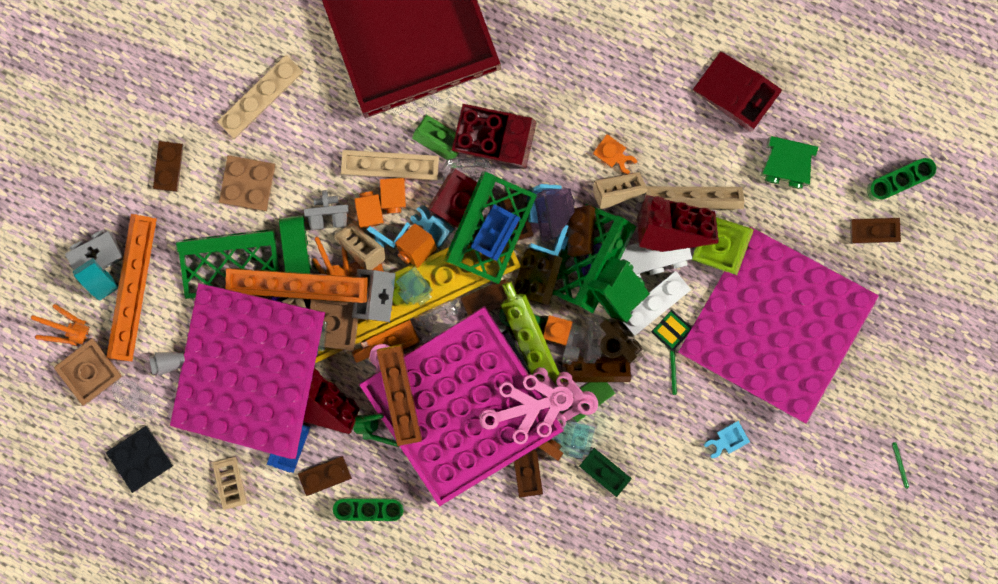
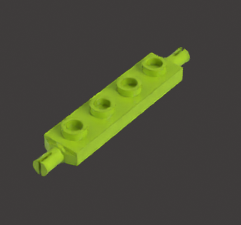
(528, 332)

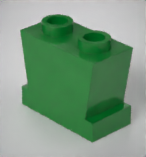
(788, 162)
(619, 289)

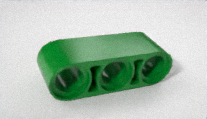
(909, 171)
(294, 244)
(356, 509)

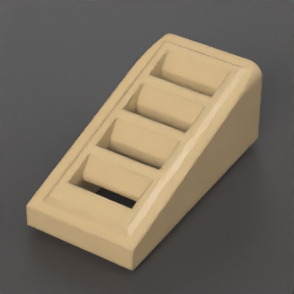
(606, 197)
(370, 257)
(238, 480)

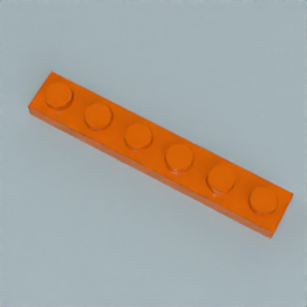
(297, 285)
(131, 287)

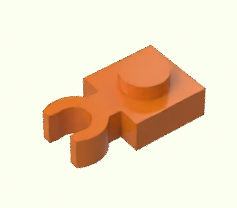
(611, 152)

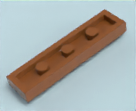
(399, 395)

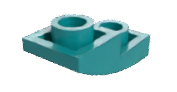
(95, 279)

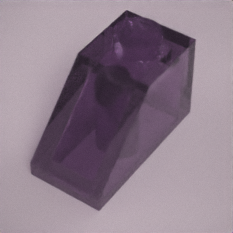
(553, 211)

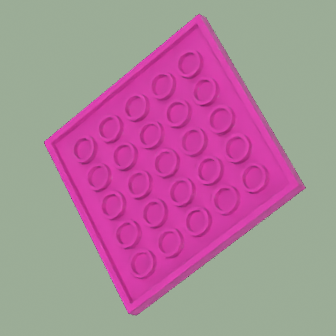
(779, 326)
(247, 370)
(451, 385)

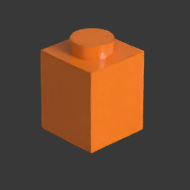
(393, 195)
(369, 210)
(415, 245)
(557, 330)

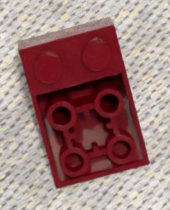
(737, 91)
(494, 135)
(674, 225)
(329, 406)

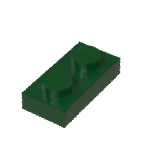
(605, 472)

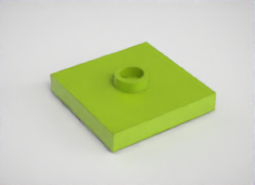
(730, 249)

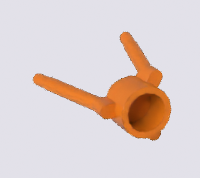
(331, 270)
(75, 332)

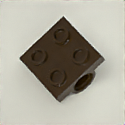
(537, 276)
(628, 347)

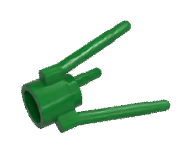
(367, 425)

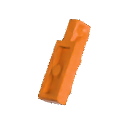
(400, 334)

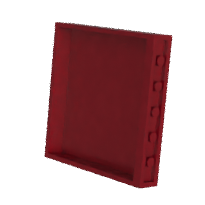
(410, 48)

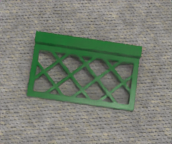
(471, 218)
(221, 243)
(612, 246)

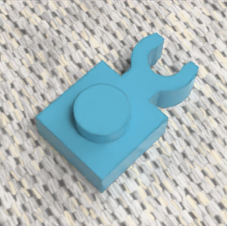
(433, 224)
(731, 439)

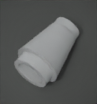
(166, 362)

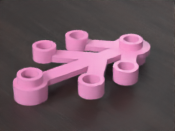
(578, 396)
(529, 407)

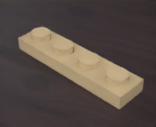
(260, 97)
(390, 165)
(702, 197)

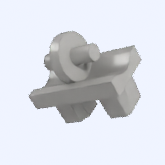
(338, 213)

